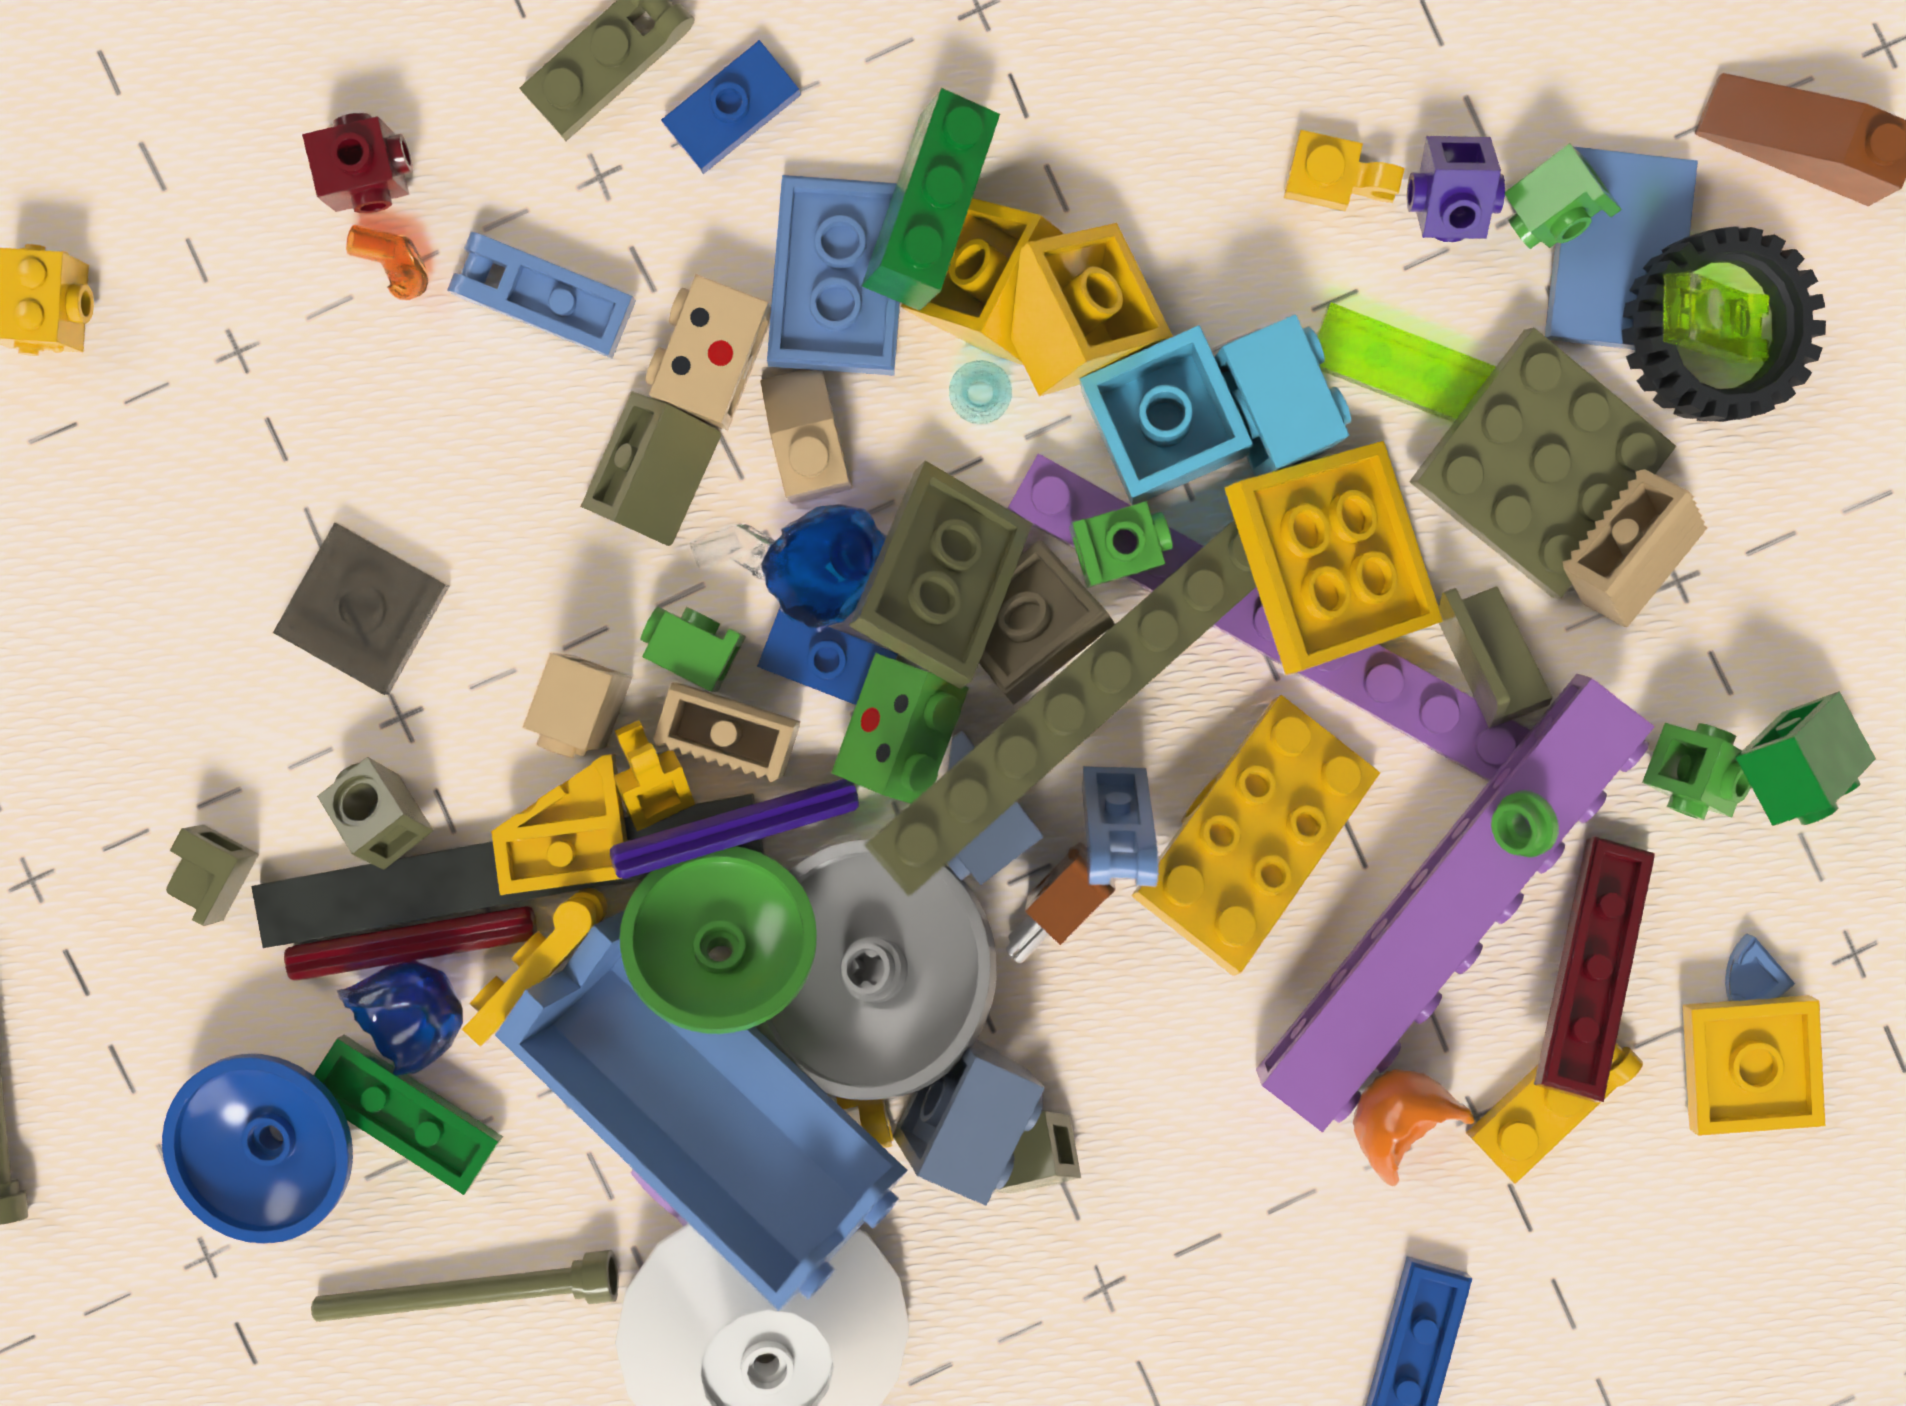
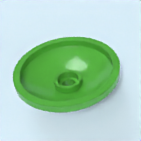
(710, 902)

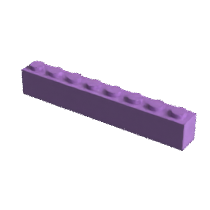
(1449, 907)

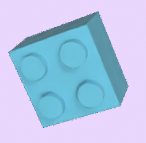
(1283, 395)
(1166, 415)

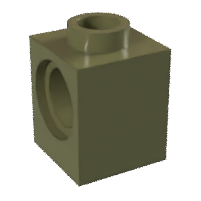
(393, 825)

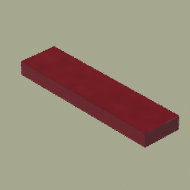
(1594, 969)

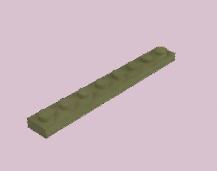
(1063, 713)

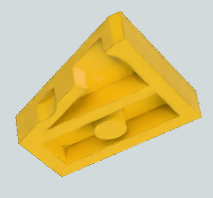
(563, 834)

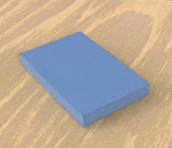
(821, 257)
(1599, 266)

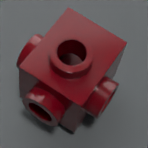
(358, 163)

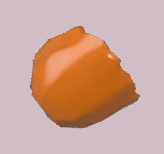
(1396, 1113)

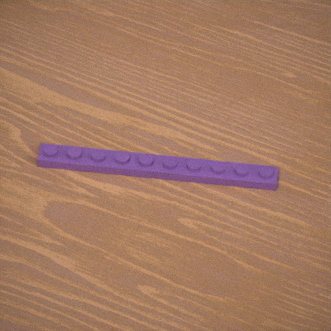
(1367, 679)

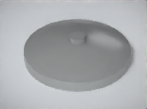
(892, 980)

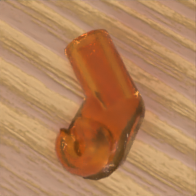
(397, 256)

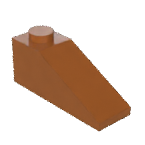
(1809, 135)

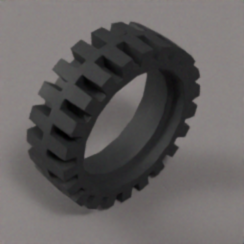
(1791, 325)

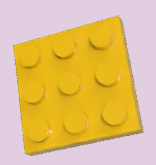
(1333, 556)

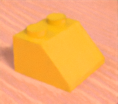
(982, 277)
(1081, 307)

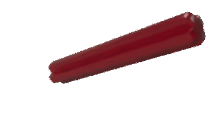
(410, 943)

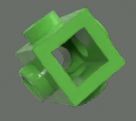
(1697, 771)

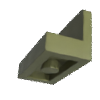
(651, 468)
(1492, 655)

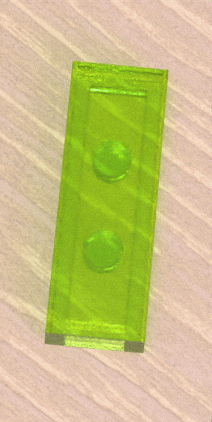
(1399, 363)

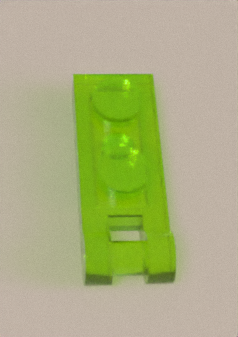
(1714, 318)

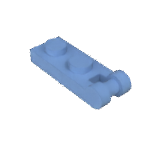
(543, 295)
(1119, 825)

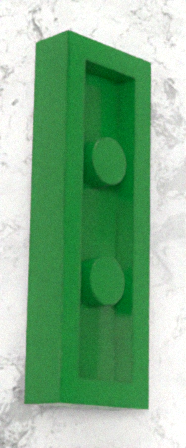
(407, 1115)

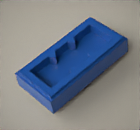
(731, 107)
(819, 657)

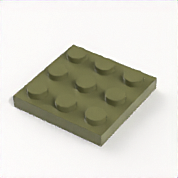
(1539, 459)

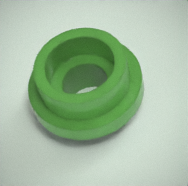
(1512, 831)

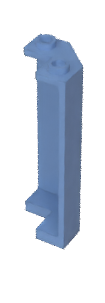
(706, 1121)

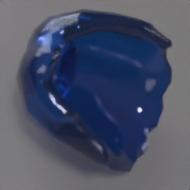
(823, 564)
(407, 1012)

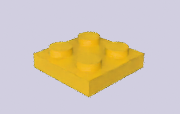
(1754, 1065)

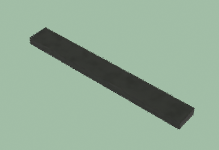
(420, 886)

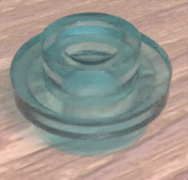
(983, 372)

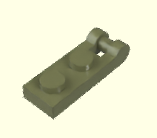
(603, 62)

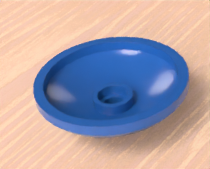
(233, 1167)

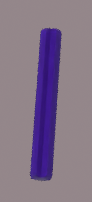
(733, 828)

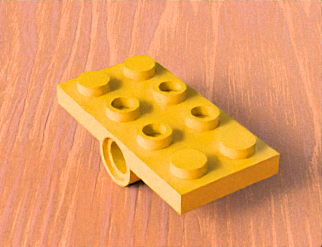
(1256, 834)

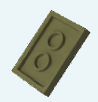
(941, 575)

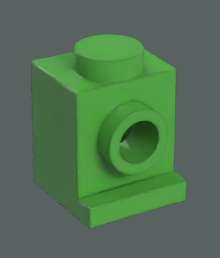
(1558, 200)
(1095, 548)
(690, 646)

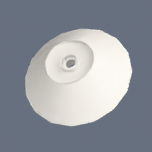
(699, 1325)

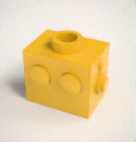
(43, 300)

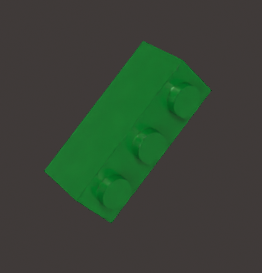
(931, 200)

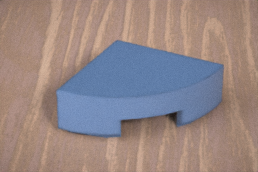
(1754, 972)

